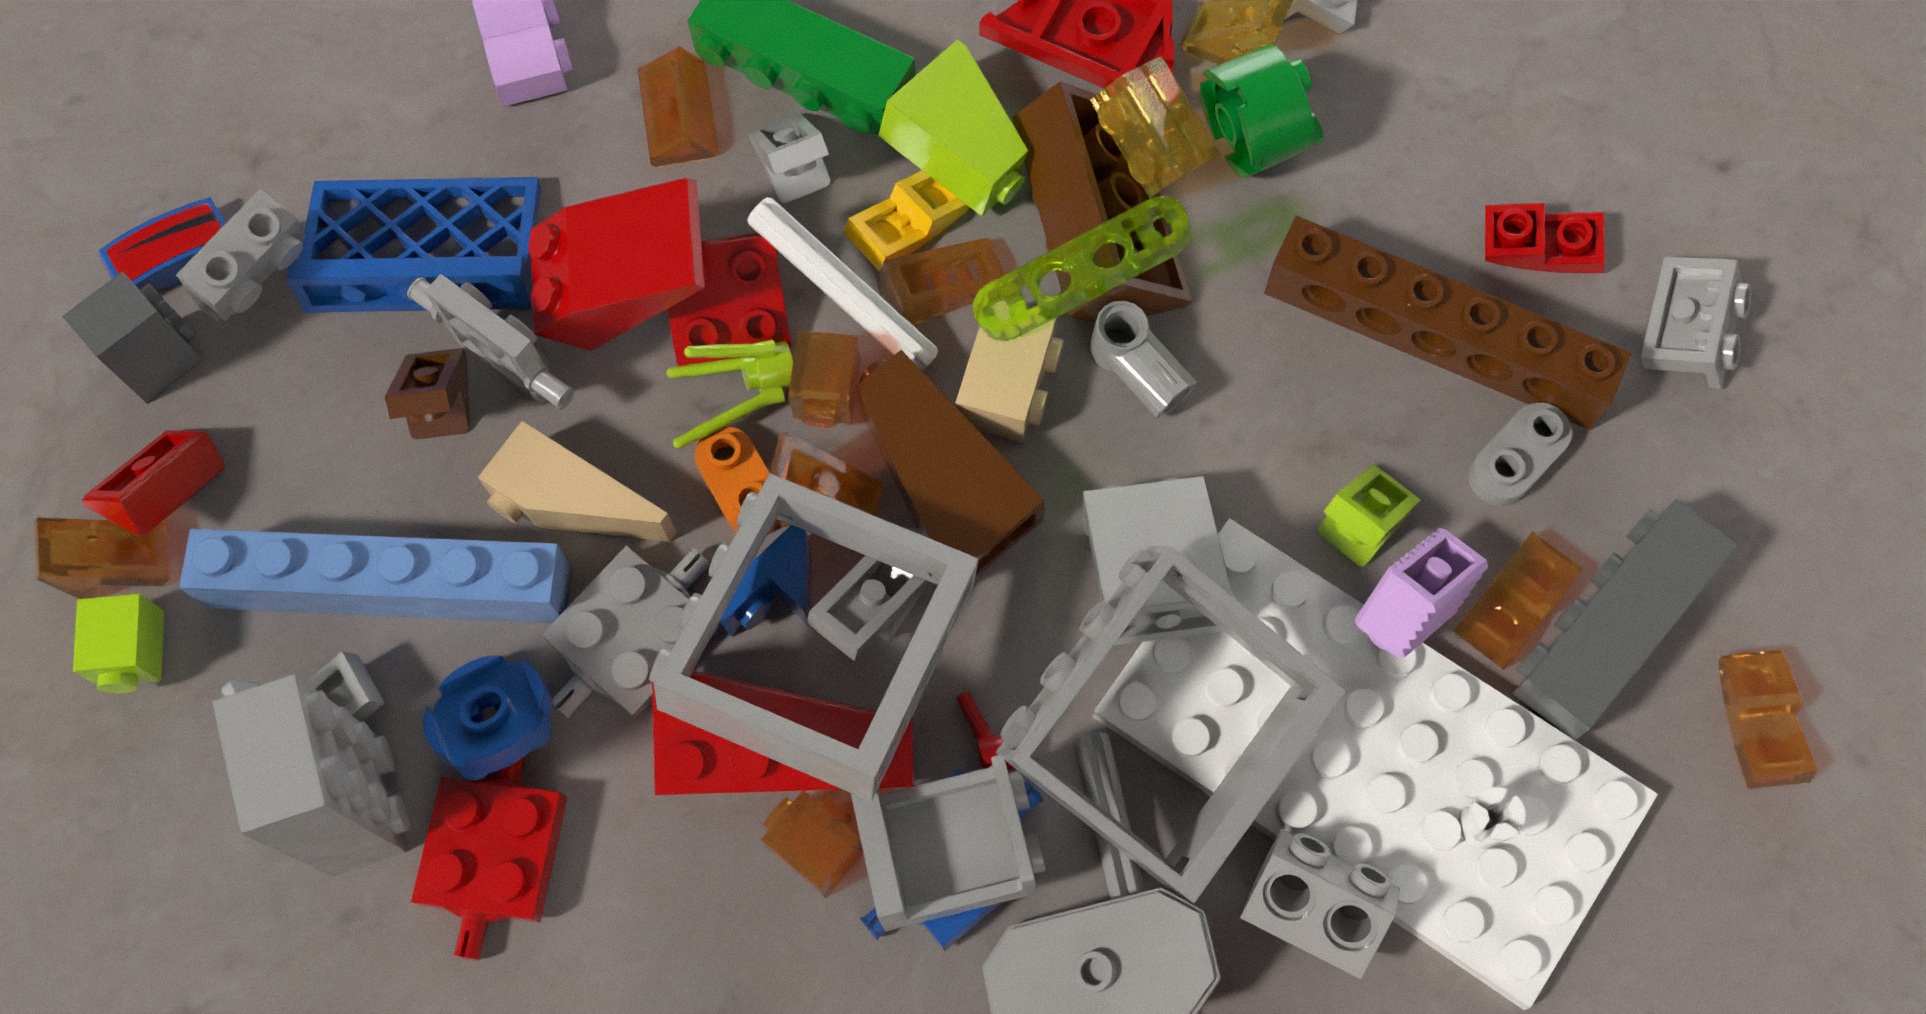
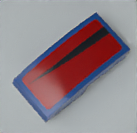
(162, 244)

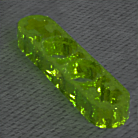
(1077, 260)

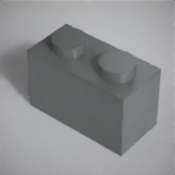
(135, 335)

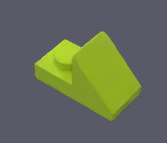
(1366, 514)

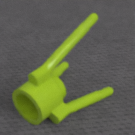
(763, 367)

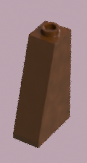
(943, 465)

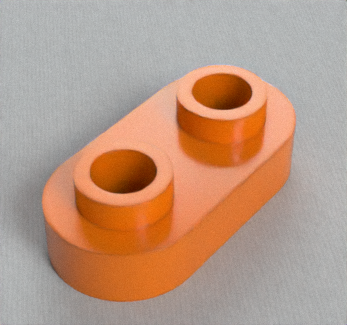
(733, 478)

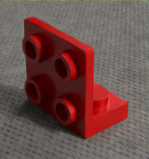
(739, 298)

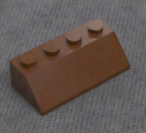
(1084, 182)

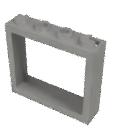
(771, 735)
(1253, 775)

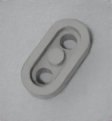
(1523, 451)

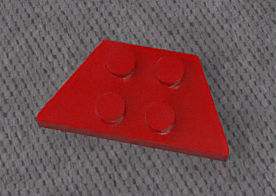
(1086, 36)

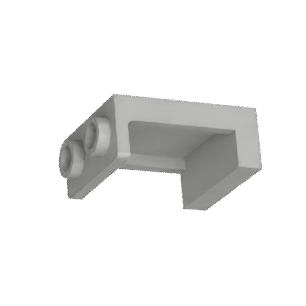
(1155, 514)
(948, 846)

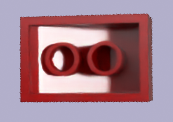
(615, 263)

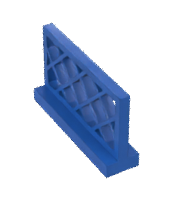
(381, 284)

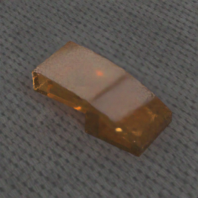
(1518, 600)
(1763, 721)

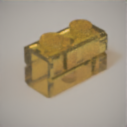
(1154, 127)

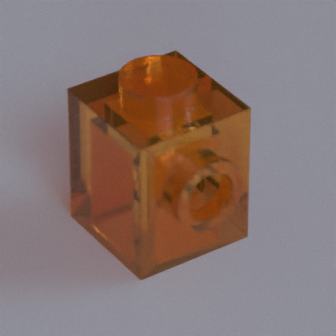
(824, 378)
(813, 840)

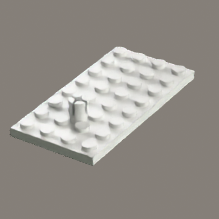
(1417, 771)

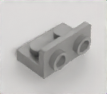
(1696, 318)

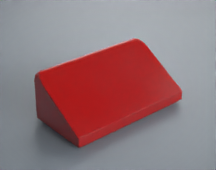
(156, 480)

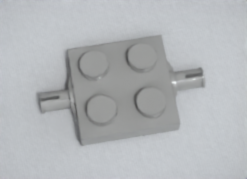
(498, 343)
(620, 628)

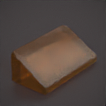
(677, 109)

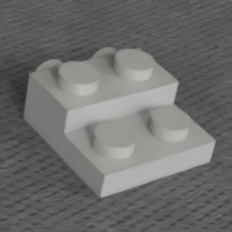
(241, 255)

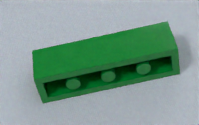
(802, 56)

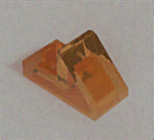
(824, 474)
(93, 552)

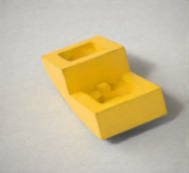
(905, 221)

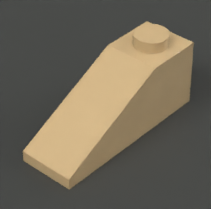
(565, 493)

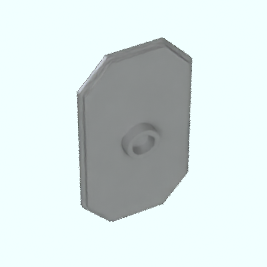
(1106, 958)

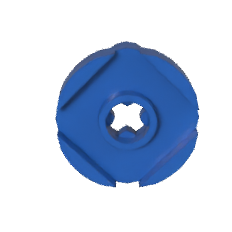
(514, 731)

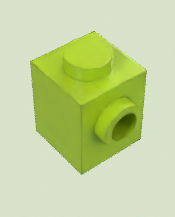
(118, 642)

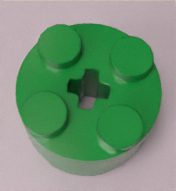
(1260, 109)

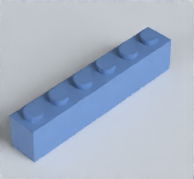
(376, 575)

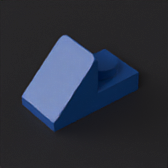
(778, 571)

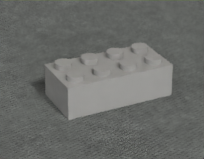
(310, 777)

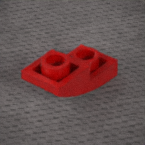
(1537, 241)

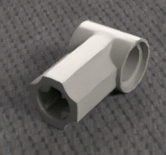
(1142, 363)

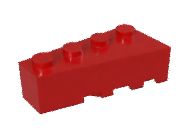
(703, 763)

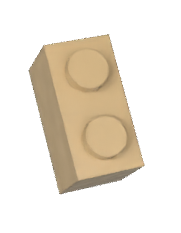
(1005, 379)

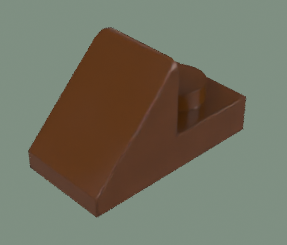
(431, 393)

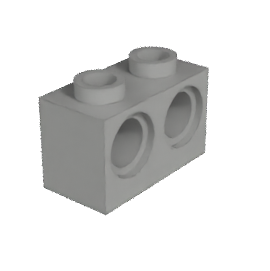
(1312, 915)

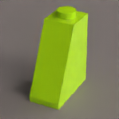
(957, 131)

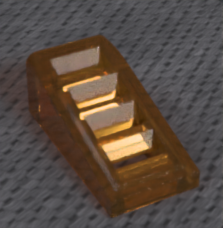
(945, 297)

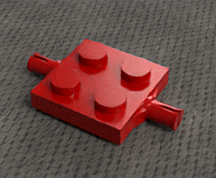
(489, 853)

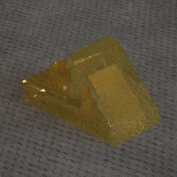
(1233, 27)

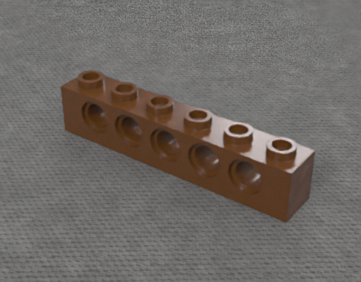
(1446, 322)

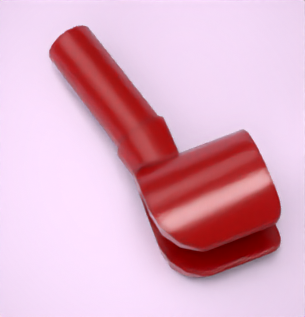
(986, 743)

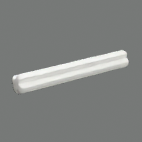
(840, 283)

